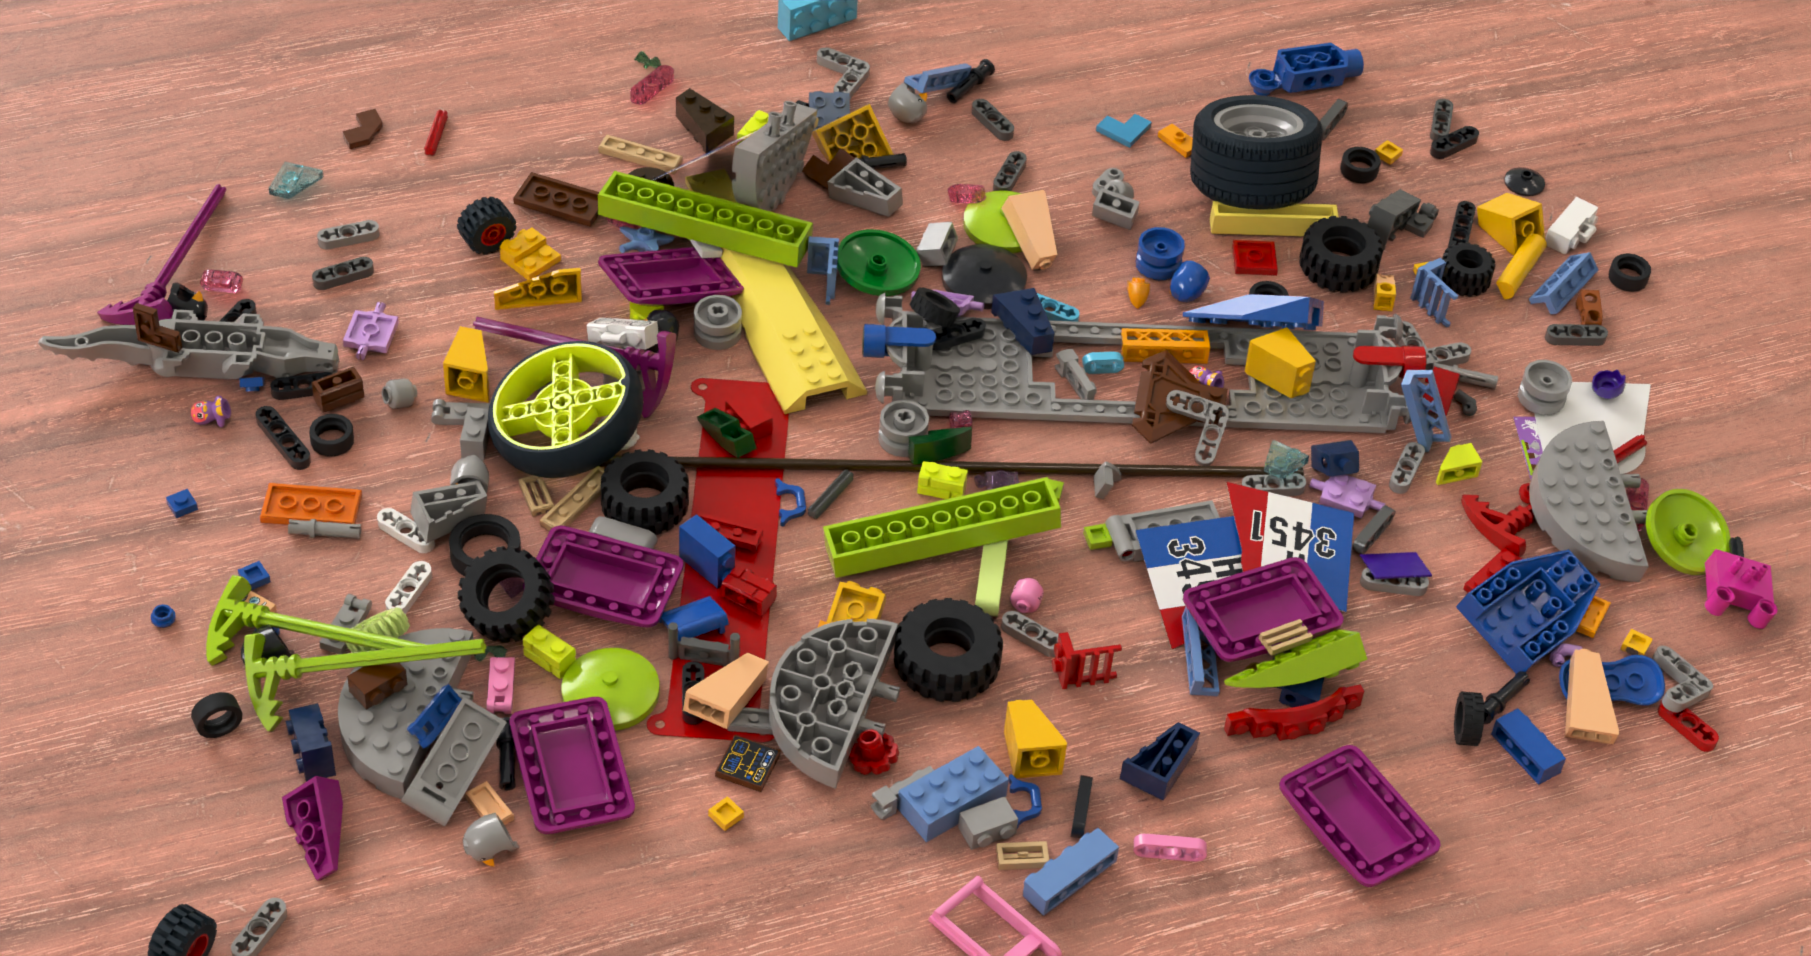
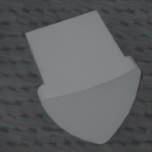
(1104, 479)

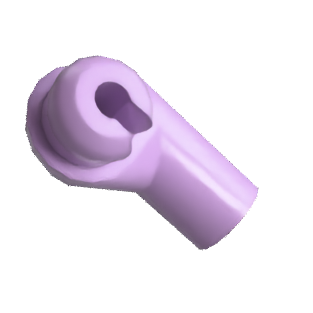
(1557, 655)

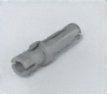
(1471, 377)
(330, 529)

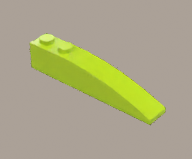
(1306, 662)

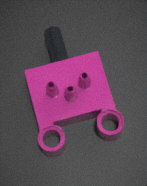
(1739, 583)

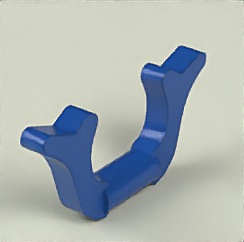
(799, 493)
(1034, 791)

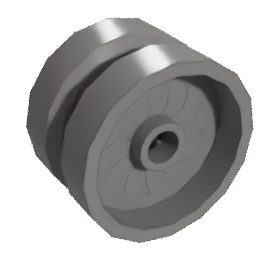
(717, 322)
(1544, 387)
(899, 422)

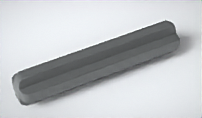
(830, 494)

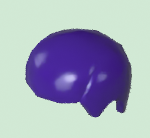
(1608, 384)

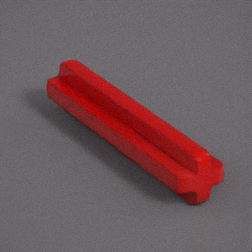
(435, 132)

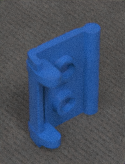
(696, 618)

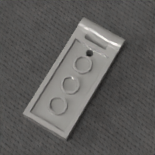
(1123, 527)
(453, 761)

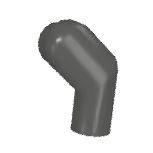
(1469, 404)

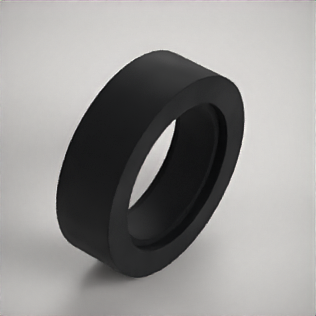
(475, 526)

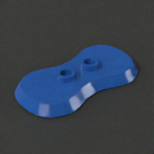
(1630, 679)

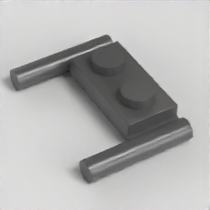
(702, 650)

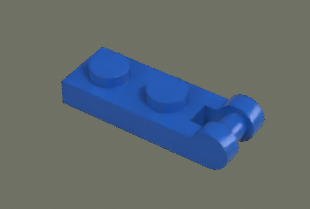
(435, 716)

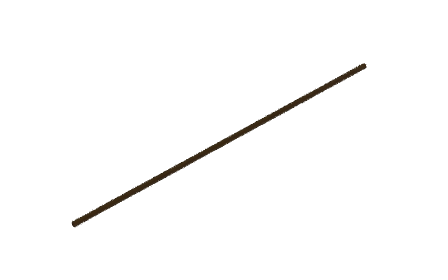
(972, 467)

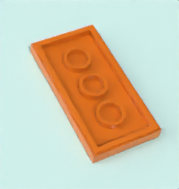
(308, 503)

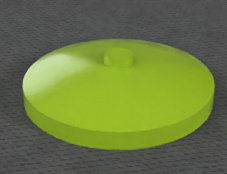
(987, 223)
(1686, 530)
(620, 678)

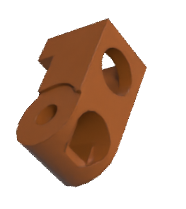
(1590, 311)

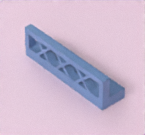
(938, 78)
(1565, 282)
(1419, 407)
(1194, 658)

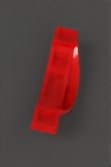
(1294, 721)

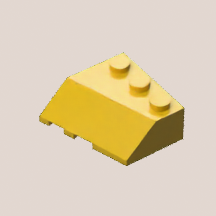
(854, 133)

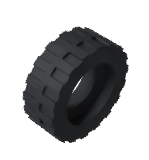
(934, 307)
(1469, 718)

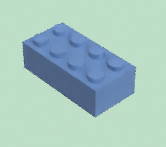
(938, 798)

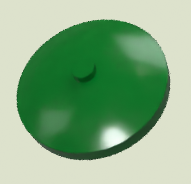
(878, 262)

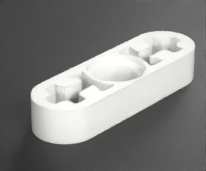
(400, 522)
(410, 579)

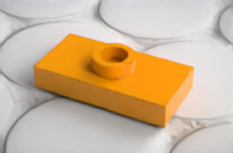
(1176, 139)
(1593, 616)

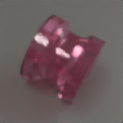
(960, 420)

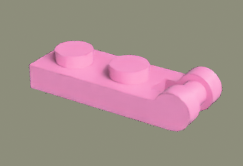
(501, 684)

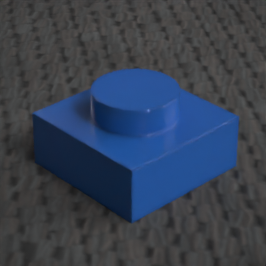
(252, 384)
(181, 503)
(255, 574)

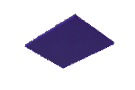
(1395, 565)

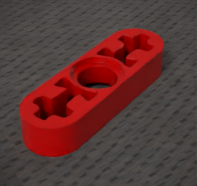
(1691, 734)

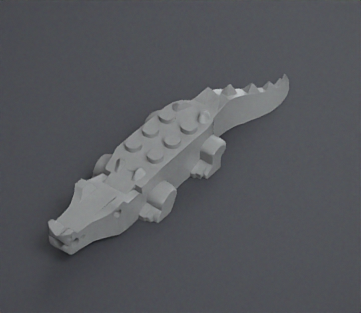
(207, 349)

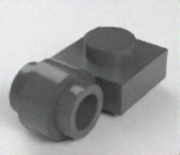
(1422, 222)

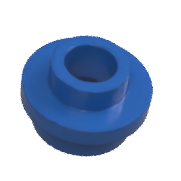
(163, 616)

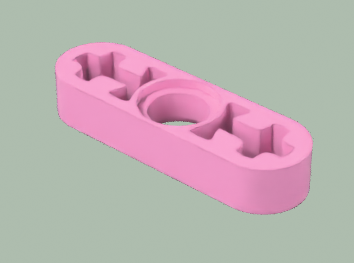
(1184, 847)

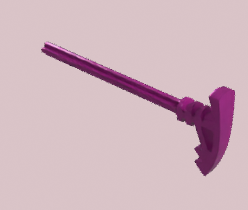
(155, 292)
(639, 358)

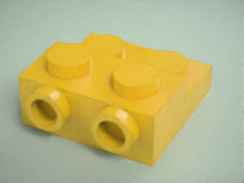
(528, 253)
(856, 603)

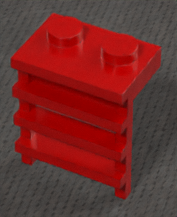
(1071, 663)

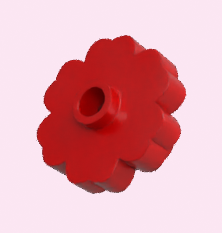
(873, 752)

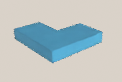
(1124, 133)

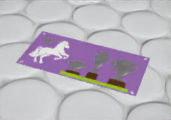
(1529, 441)

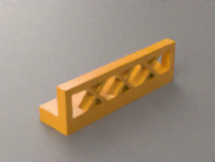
(1184, 351)

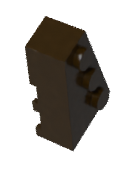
(704, 119)

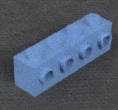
(1070, 871)

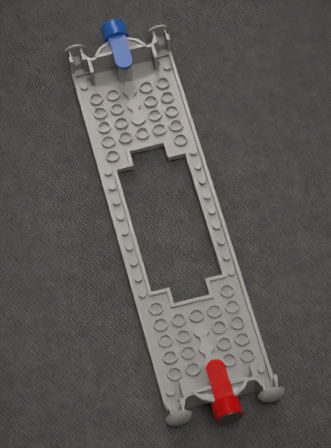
(996, 377)

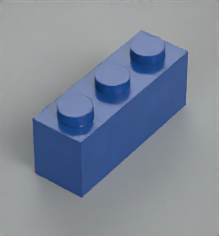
(1528, 746)

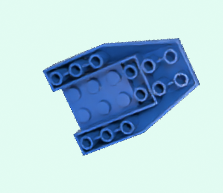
(1264, 311)
(1530, 606)

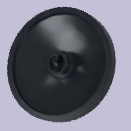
(983, 271)

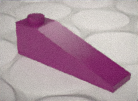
(317, 818)

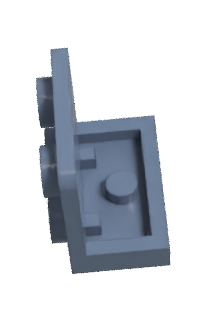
(829, 106)

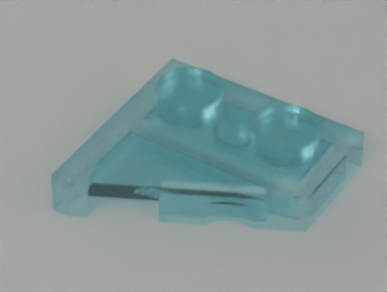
(293, 179)
(1284, 460)

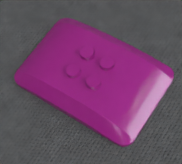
(669, 276)
(608, 576)
(1257, 600)
(571, 765)
(1359, 816)

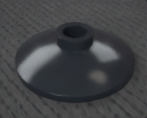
(1524, 181)

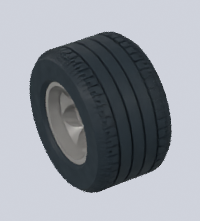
(1256, 152)

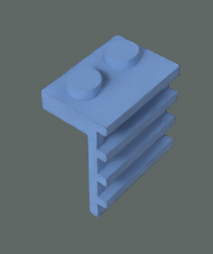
(823, 260)
(1430, 284)

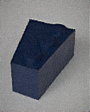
(1026, 318)
(311, 742)
(1162, 762)

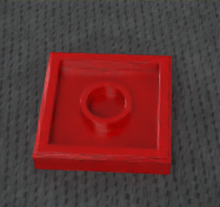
(1254, 257)

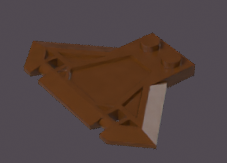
(1153, 394)

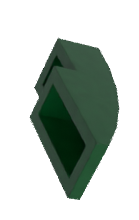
(727, 432)
(939, 444)

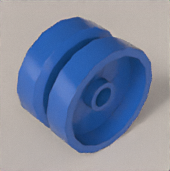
(1159, 253)

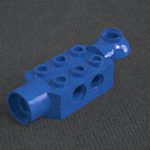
(1308, 69)

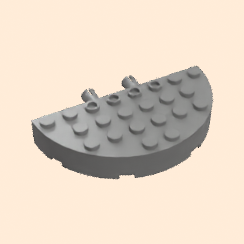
(773, 157)
(1585, 503)
(825, 692)
(378, 737)

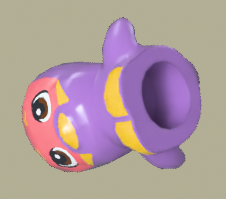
(1206, 377)
(208, 411)

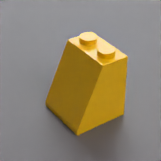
(1511, 220)
(1281, 363)
(467, 366)
(1032, 741)

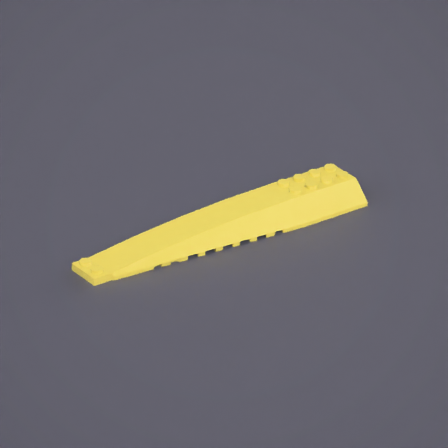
(782, 321)

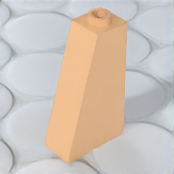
(1032, 227)
(727, 690)
(1589, 703)

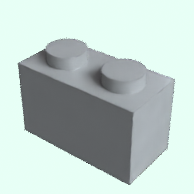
(1115, 208)
(937, 244)
(475, 433)
(988, 823)

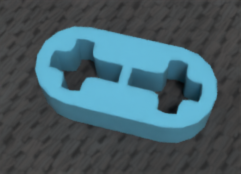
(1103, 362)

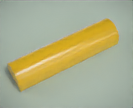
(1521, 265)

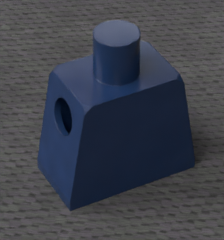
(1339, 457)
(1301, 693)

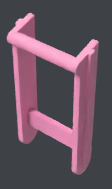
(1033, 939)

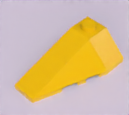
(548, 289)

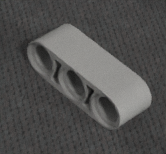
(623, 532)

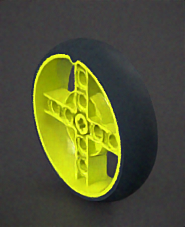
(565, 409)

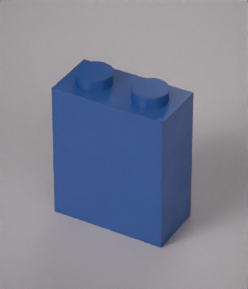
(706, 550)

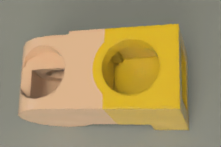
(1384, 292)

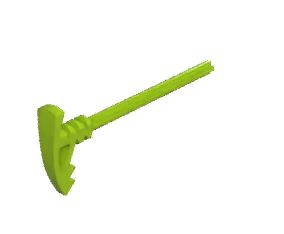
(234, 613)
(295, 666)

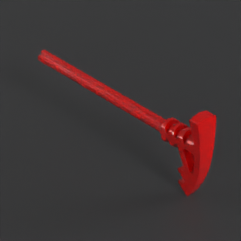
(1501, 528)

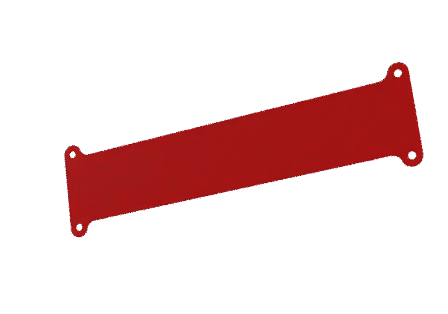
(742, 497)

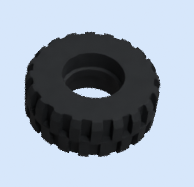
(941, 675)

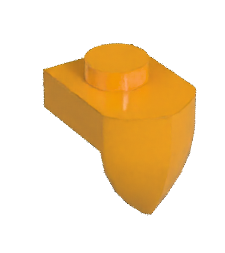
(1138, 291)

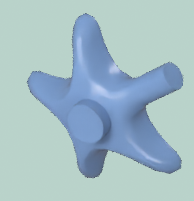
(643, 239)

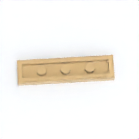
(640, 154)
(575, 501)

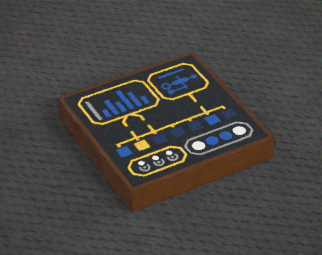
(747, 763)

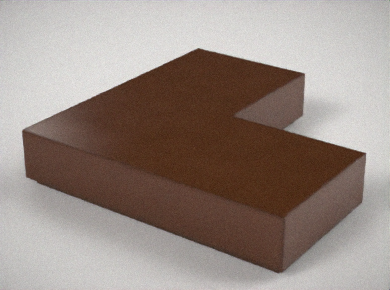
(823, 172)
(151, 332)

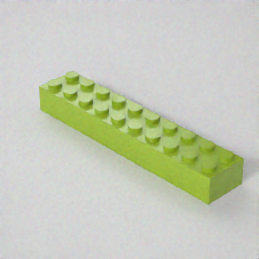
(705, 218)
(942, 527)

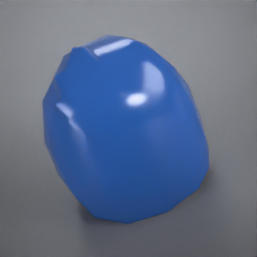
(1189, 281)

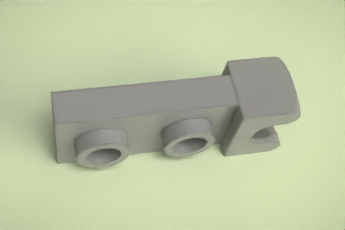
(1075, 374)
(887, 797)

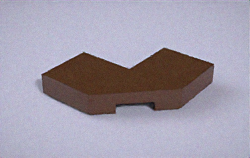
(369, 124)

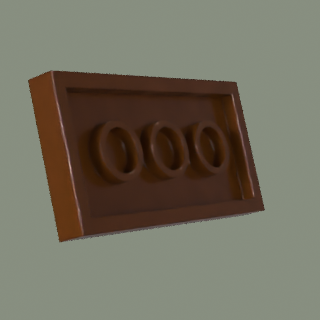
(558, 199)

